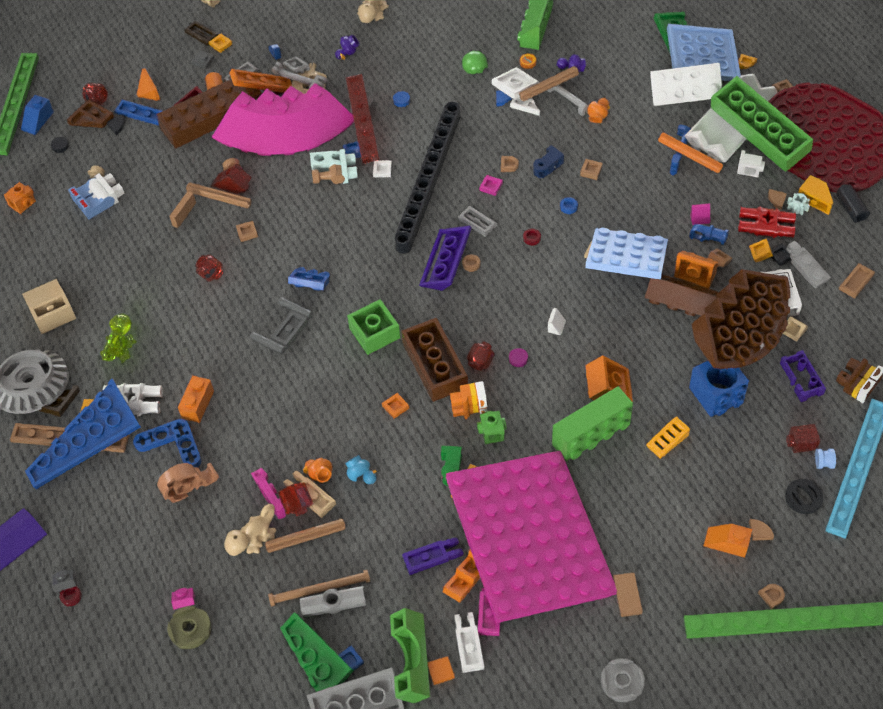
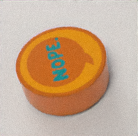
(527, 61)

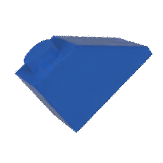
(36, 114)

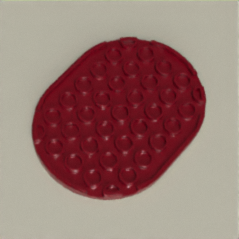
(843, 131)

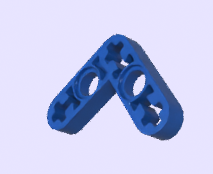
(172, 435)

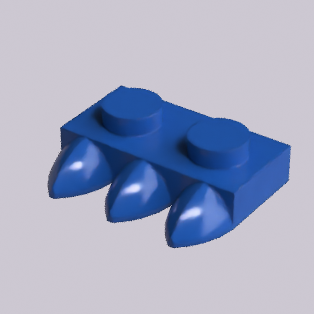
(311, 278)

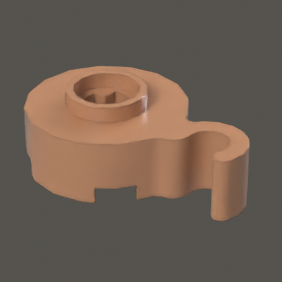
(183, 478)

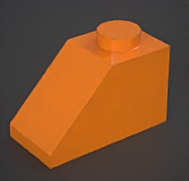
(728, 539)

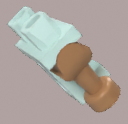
(333, 166)

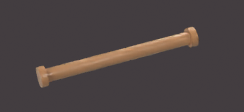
(318, 588)

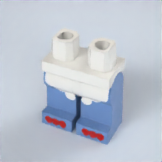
(96, 195)

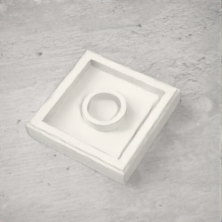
(514, 82)

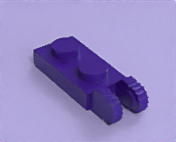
(431, 555)

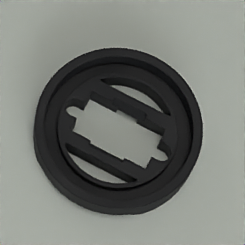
(802, 507)

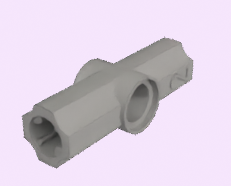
(345, 599)

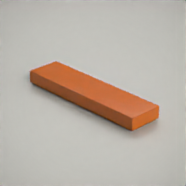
(259, 81)

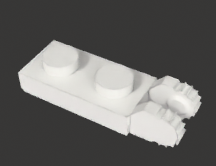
(469, 645)

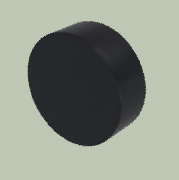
(59, 144)

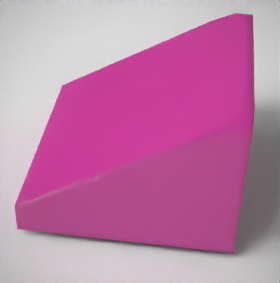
(700, 214)

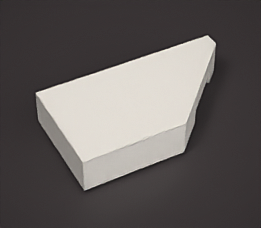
(527, 106)

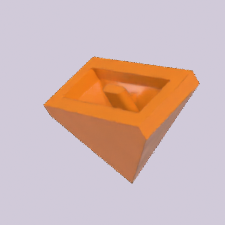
(146, 87)

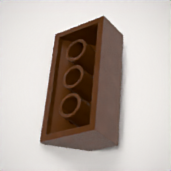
(680, 295)

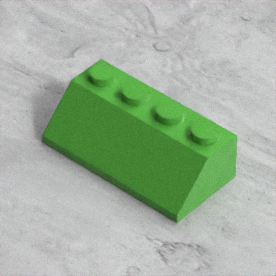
(535, 23)

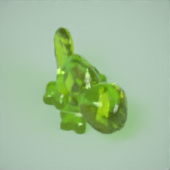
(117, 342)

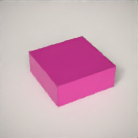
(491, 185)

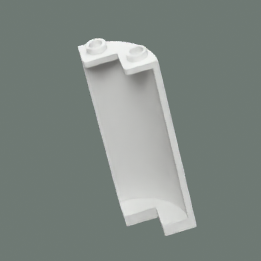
(716, 135)

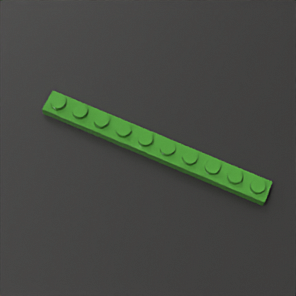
(783, 620)

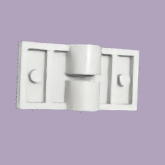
(685, 84)

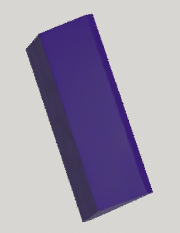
(448, 258)
(18, 536)

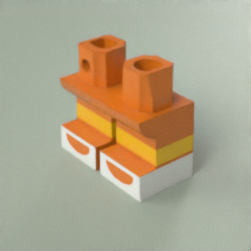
(469, 400)

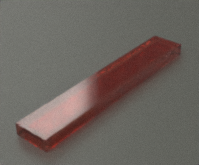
(362, 118)

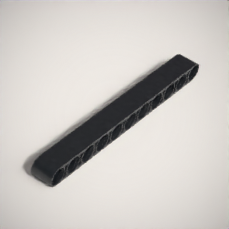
(427, 178)

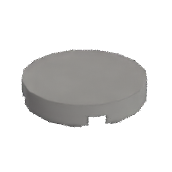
(622, 680)

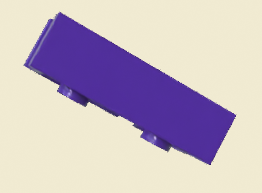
(814, 379)

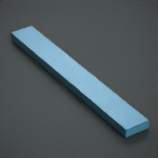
(857, 471)

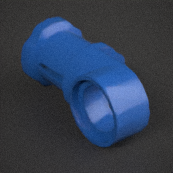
(709, 233)

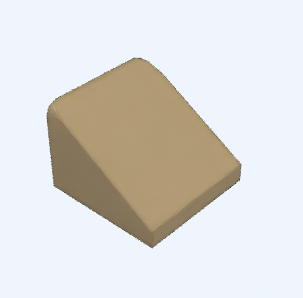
(795, 329)

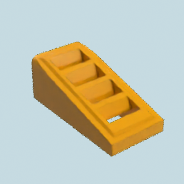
(674, 427)

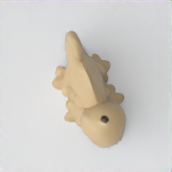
(371, 9)
(252, 533)

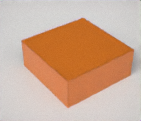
(395, 405)
(440, 670)

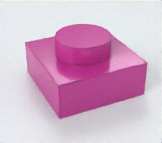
(182, 598)

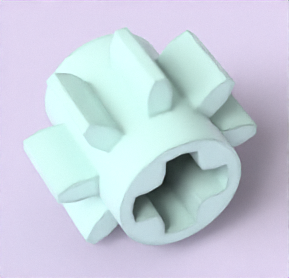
(798, 203)

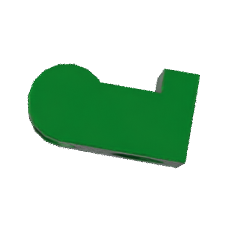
(452, 457)

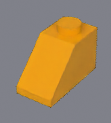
(818, 194)

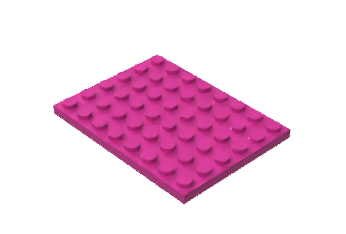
(530, 536)

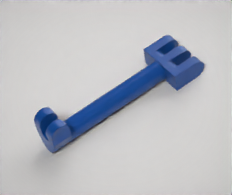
(682, 131)

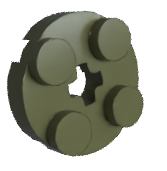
(179, 622)

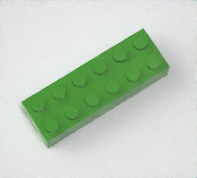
(761, 123)

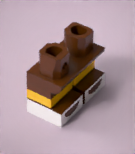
(862, 380)

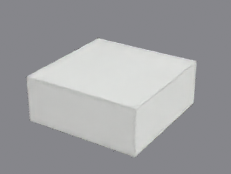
(382, 168)

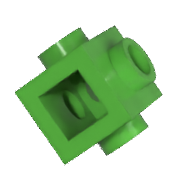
(491, 427)

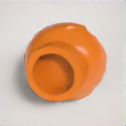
(598, 111)
(318, 469)

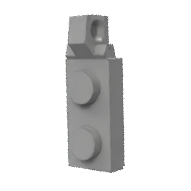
(807, 265)

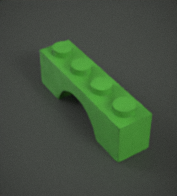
(409, 631)

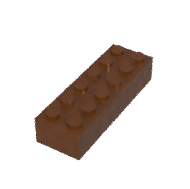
(200, 113)

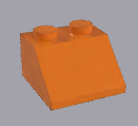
(695, 269)
(606, 375)

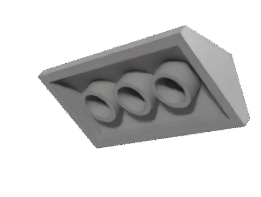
(366, 692)

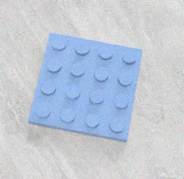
(703, 46)
(627, 253)

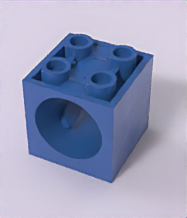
(715, 399)

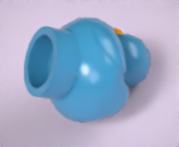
(359, 467)

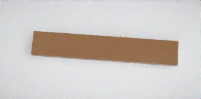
(46, 434)

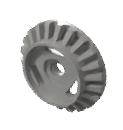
(44, 388)

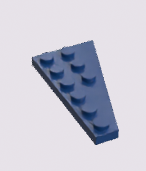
(87, 434)

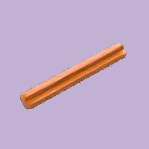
(690, 152)

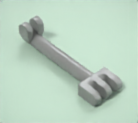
(278, 70)
(582, 105)

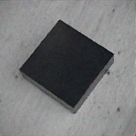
(780, 255)

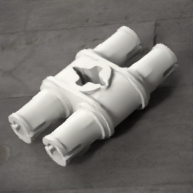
(136, 393)

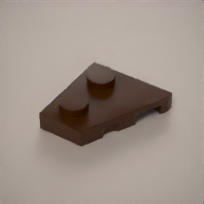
(90, 115)

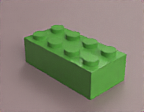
(592, 424)

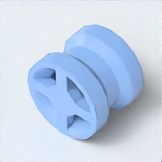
(825, 458)

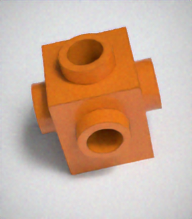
(20, 197)

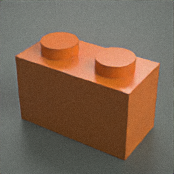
(196, 399)

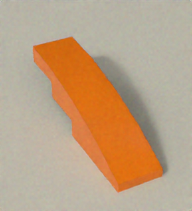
(463, 580)

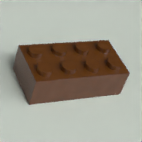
(434, 359)

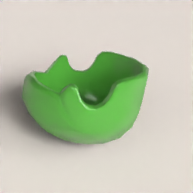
(474, 62)

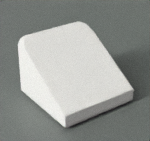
(556, 322)

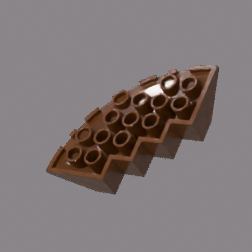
(744, 319)

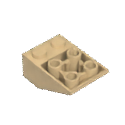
(49, 306)

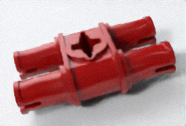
(761, 226)

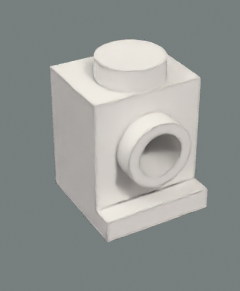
(750, 164)

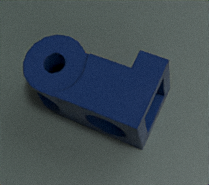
(548, 163)

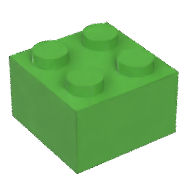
(373, 326)

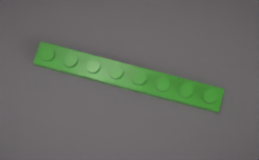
(16, 99)

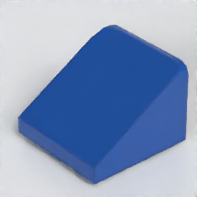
(352, 148)

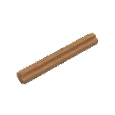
(549, 83)
(219, 195)
(305, 535)

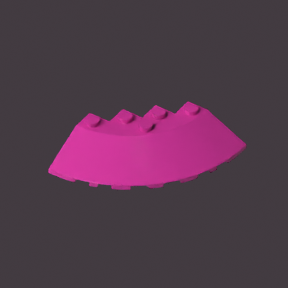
(283, 123)

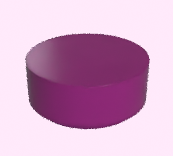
(518, 357)

